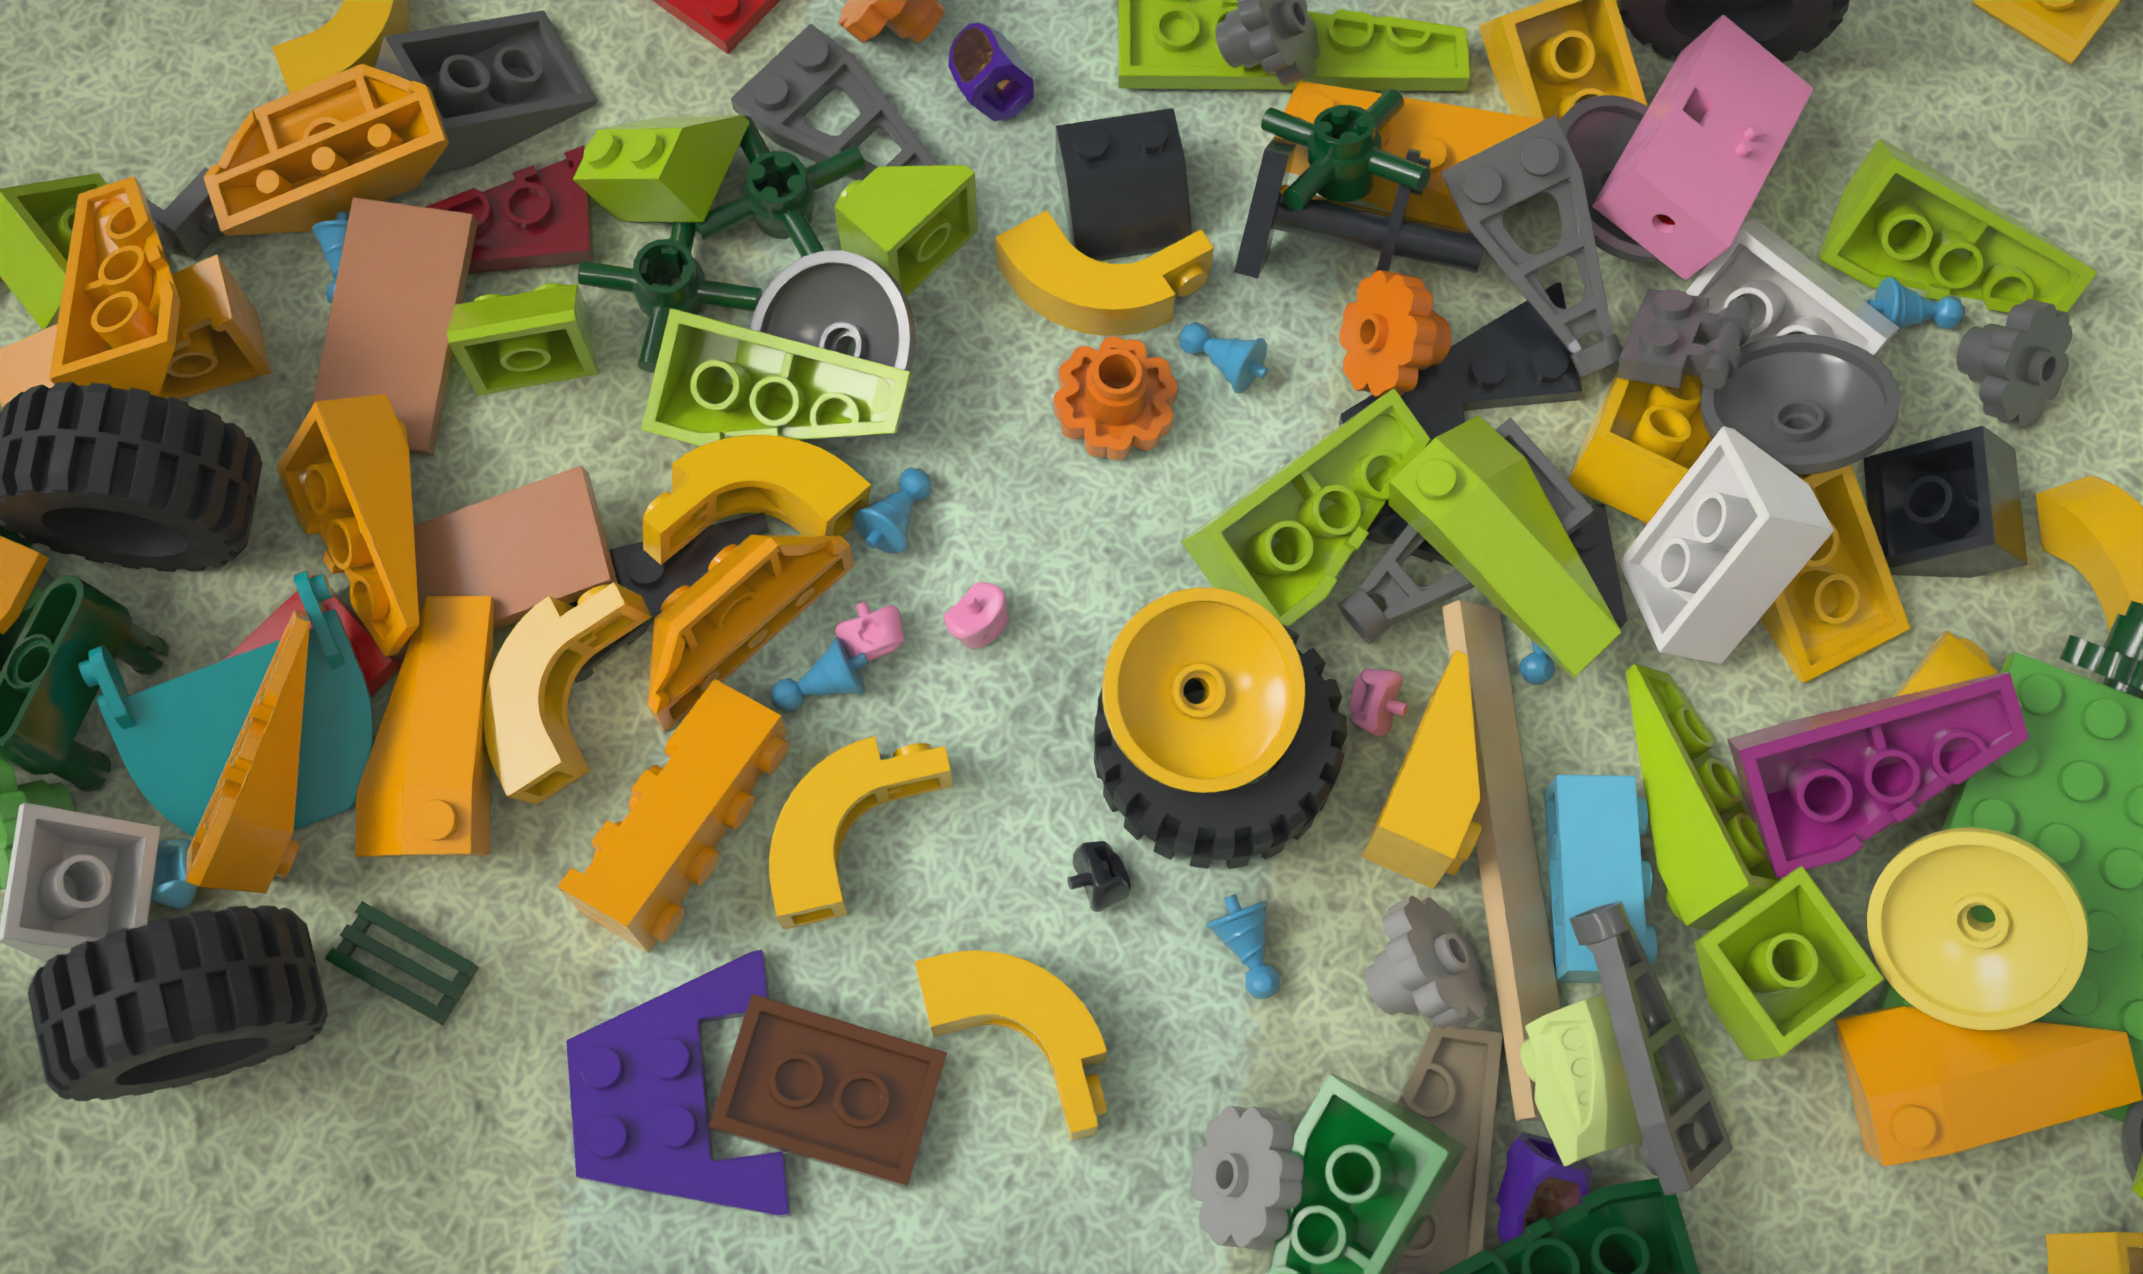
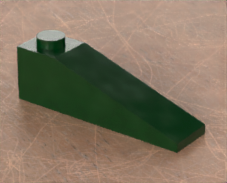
(1609, 1232)

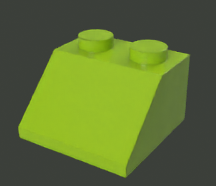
(660, 166)
(909, 218)
(37, 241)
(523, 338)
(1782, 967)

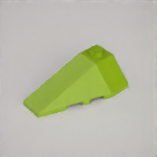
(1943, 239)
(738, 382)
(1307, 518)
(1496, 526)
(1695, 807)

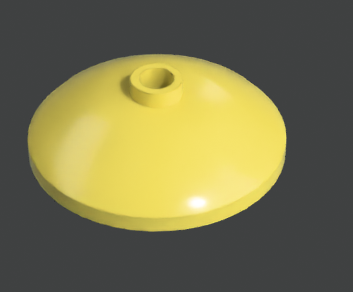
(1973, 969)

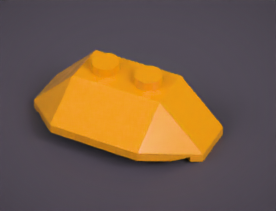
(322, 147)
(735, 612)

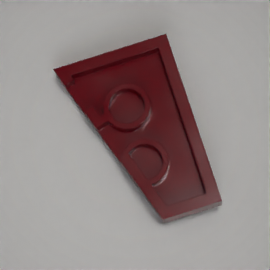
(530, 220)

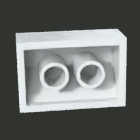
(1788, 292)
(1722, 548)

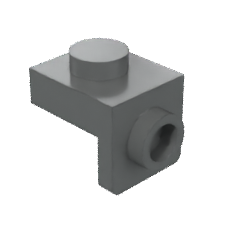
(188, 221)

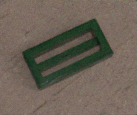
(356, 936)

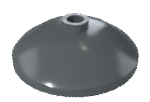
(1598, 135)
(837, 300)
(1806, 402)

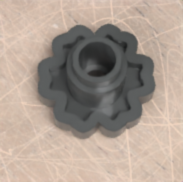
(1272, 35)
(2018, 361)

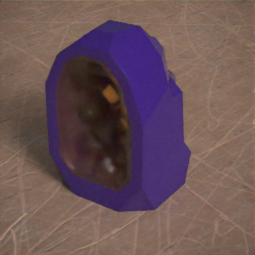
(990, 72)
(1537, 1185)

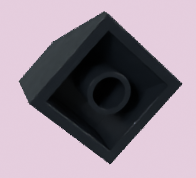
(1124, 184)
(1948, 506)

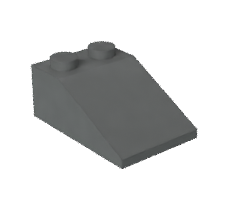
(490, 82)

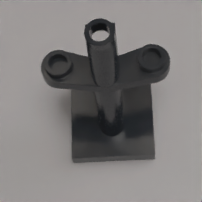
(1346, 222)

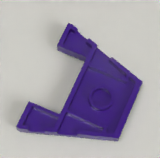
(645, 1098)

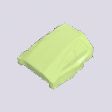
(1580, 1080)

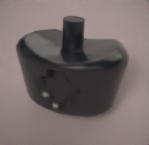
(1100, 874)

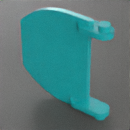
(186, 727)

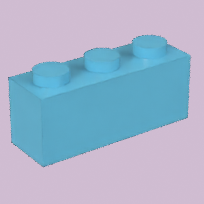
(1594, 862)

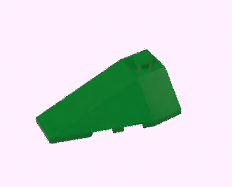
(1364, 1182)

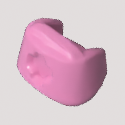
(978, 615)
(872, 633)
(1375, 700)

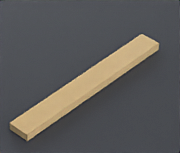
(1505, 844)

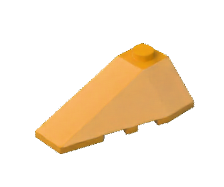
(116, 295)
(353, 487)
(430, 759)
(252, 809)
(1951, 1088)

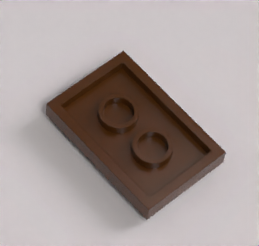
(828, 1091)

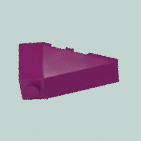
(1853, 771)

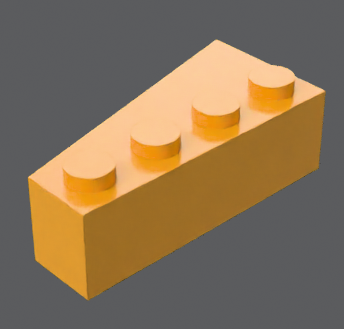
(1439, 130)

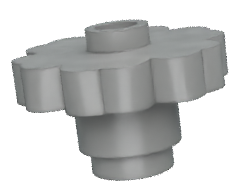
(1427, 966)
(1247, 1177)

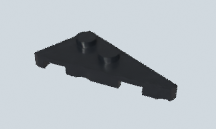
(655, 582)

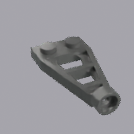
(800, 79)
(1510, 173)
(1400, 591)
(1687, 1134)

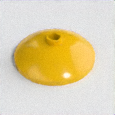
(1248, 681)

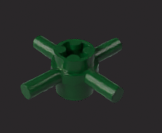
(1344, 151)
(766, 180)
(653, 286)

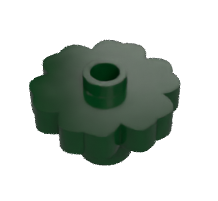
(2120, 656)

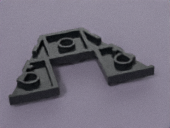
(1500, 366)

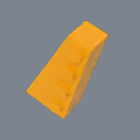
(214, 346)
(678, 818)

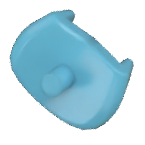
(170, 875)

